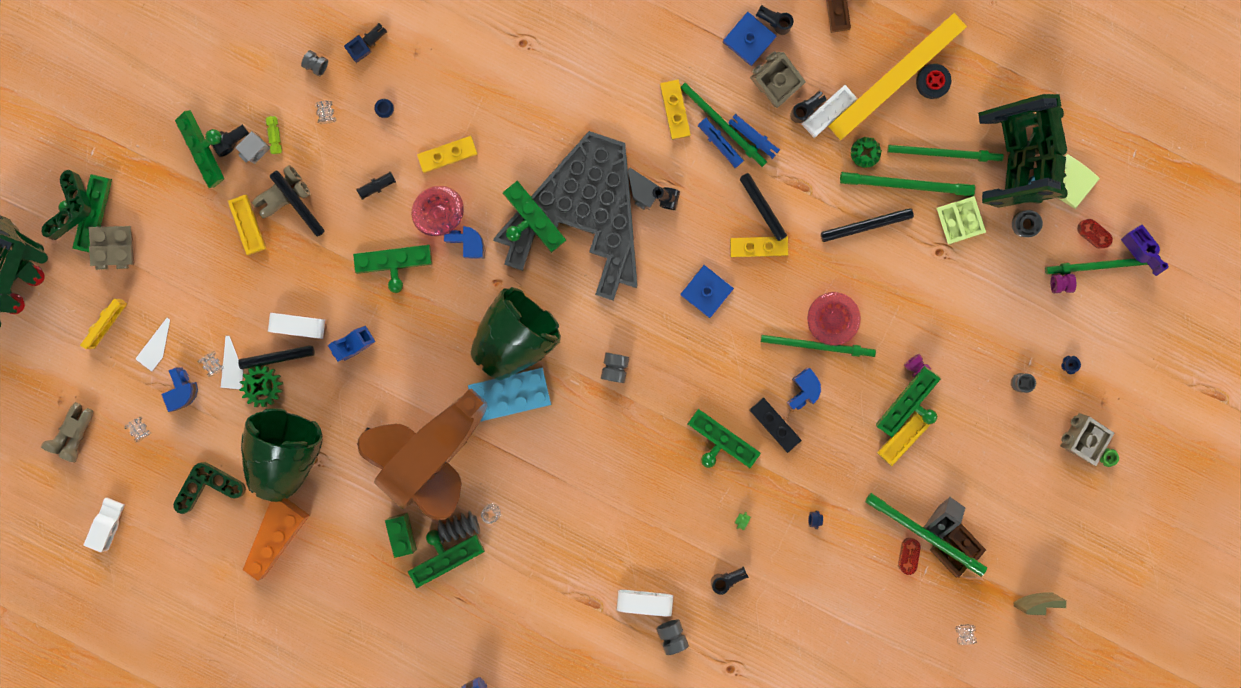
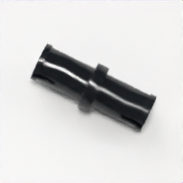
(376, 185)

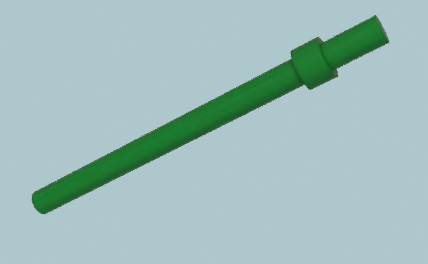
(751, 151)
(982, 155)
(1067, 268)
(854, 350)

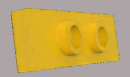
(675, 109)
(447, 154)
(246, 224)
(758, 247)
(101, 327)
(903, 439)

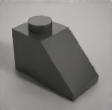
(641, 189)
(945, 518)

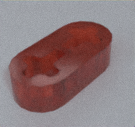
(1092, 237)
(904, 555)

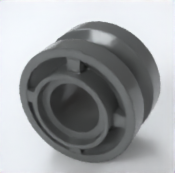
(1036, 223)

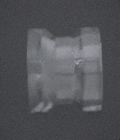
(966, 634)

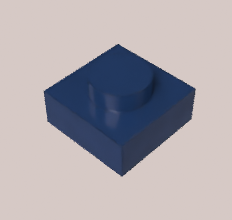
(357, 48)

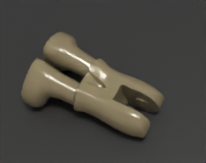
(275, 198)
(70, 428)

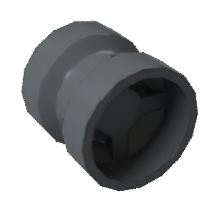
(313, 62)
(1026, 385)

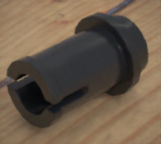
(373, 36)

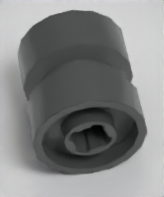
(615, 367)
(673, 638)

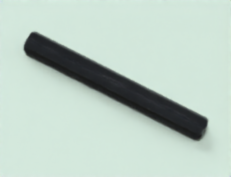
(867, 225)

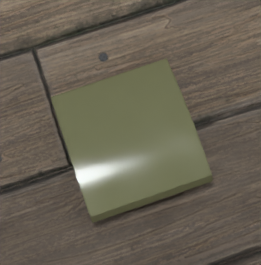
(1038, 603)

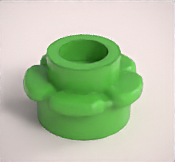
(1114, 457)
(742, 521)

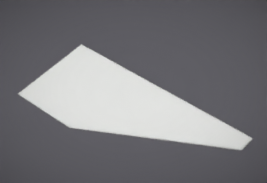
(154, 349)
(231, 373)

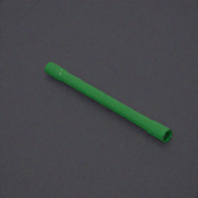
(958, 189)
(969, 562)

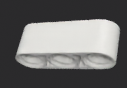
(296, 325)
(644, 603)

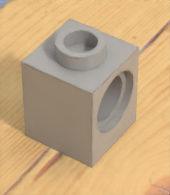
(252, 148)

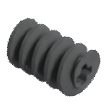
(457, 527)

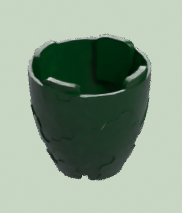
(513, 335)
(278, 452)

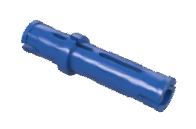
(754, 136)
(718, 140)

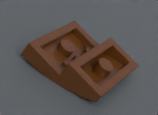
(963, 541)

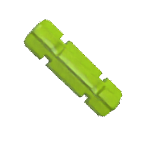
(273, 135)

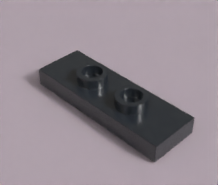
(775, 425)

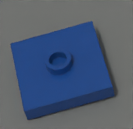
(749, 38)
(706, 291)

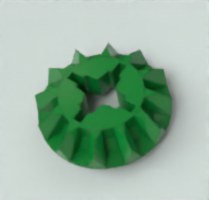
(857, 149)

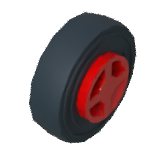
(931, 75)

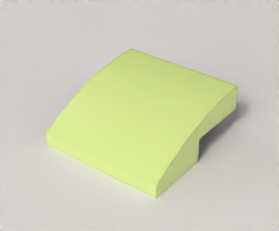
(1078, 181)
(961, 220)

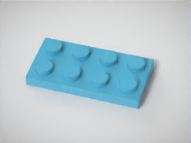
(513, 394)

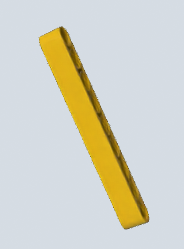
(897, 76)

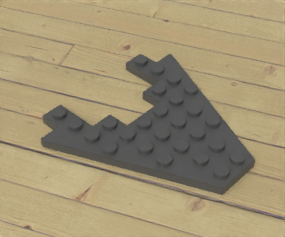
(592, 195)

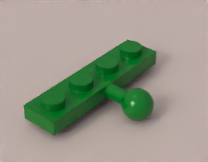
(200, 147)
(97, 194)
(533, 218)
(393, 260)
(909, 402)
(723, 440)
(446, 559)

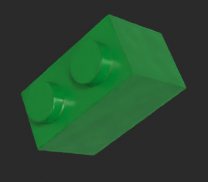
(400, 535)

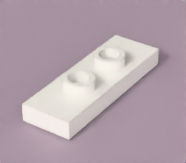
(829, 111)

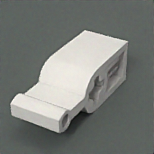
(104, 526)

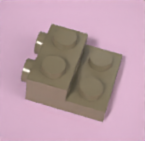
(777, 78)
(111, 247)
(1086, 438)

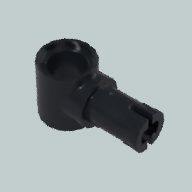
(774, 18)
(807, 106)
(229, 139)
(667, 196)
(730, 579)

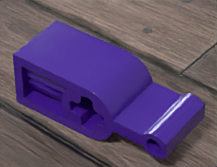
(1140, 241)

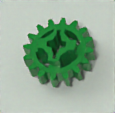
(255, 393)

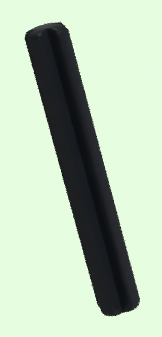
(297, 203)
(763, 207)
(276, 357)

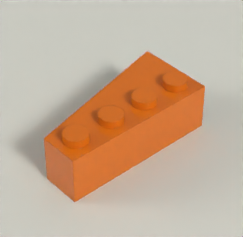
(276, 532)

